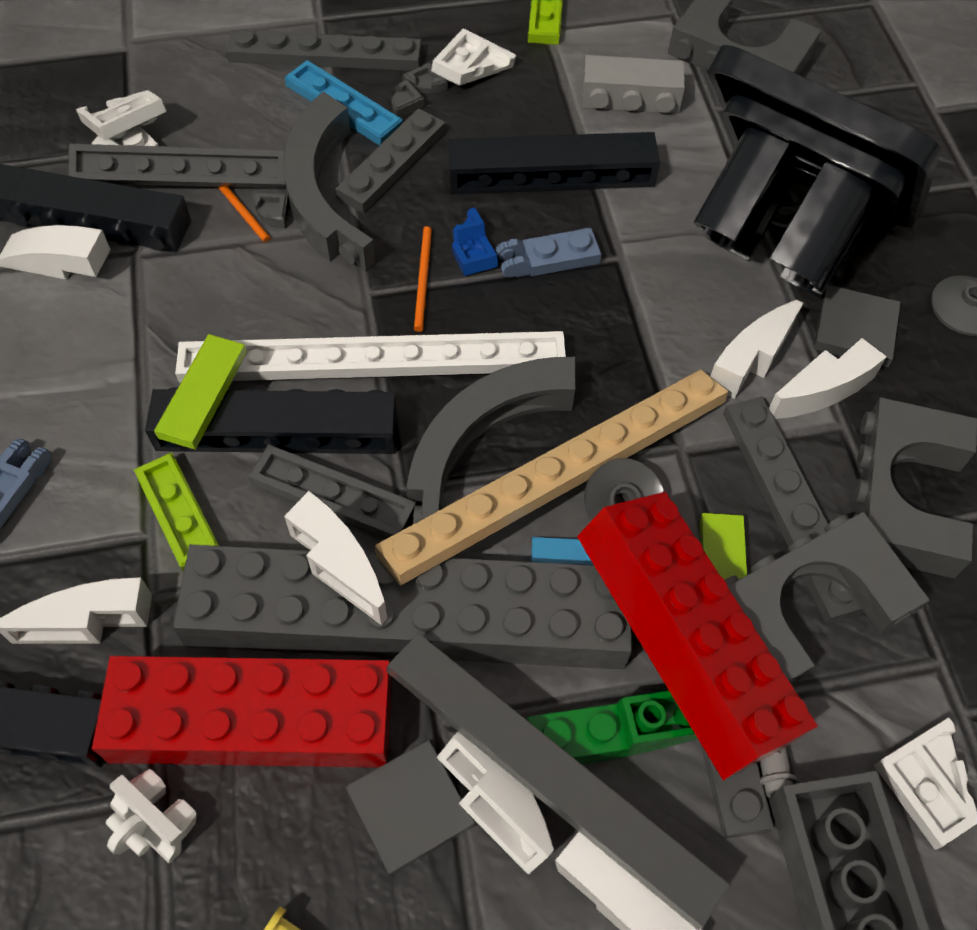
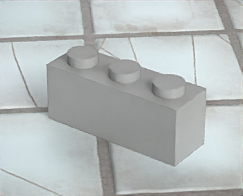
(633, 84)

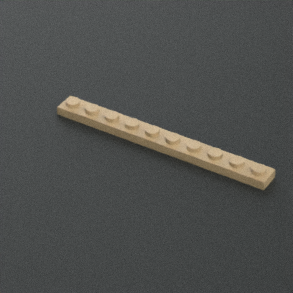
(546, 477)

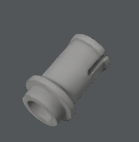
(776, 772)

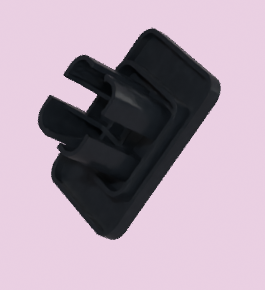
(808, 134)

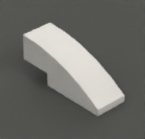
(56, 251)
(755, 348)
(827, 381)
(336, 555)
(79, 613)
(499, 803)
(614, 890)

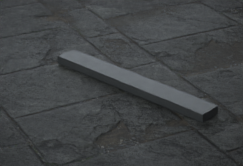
(560, 782)

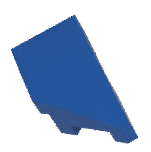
(471, 245)

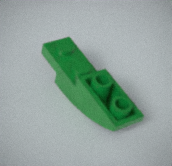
(617, 730)

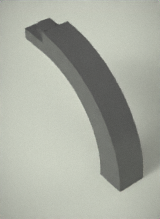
(309, 144)
(488, 402)

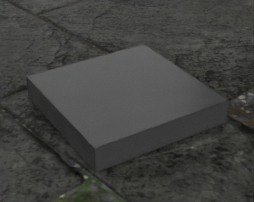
(855, 315)
(409, 807)

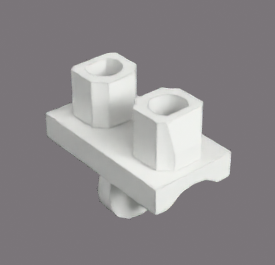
(141, 824)

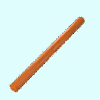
(258, 229)
(422, 281)

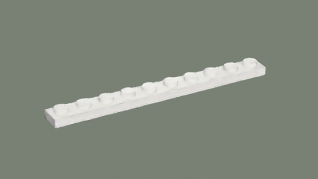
(384, 355)

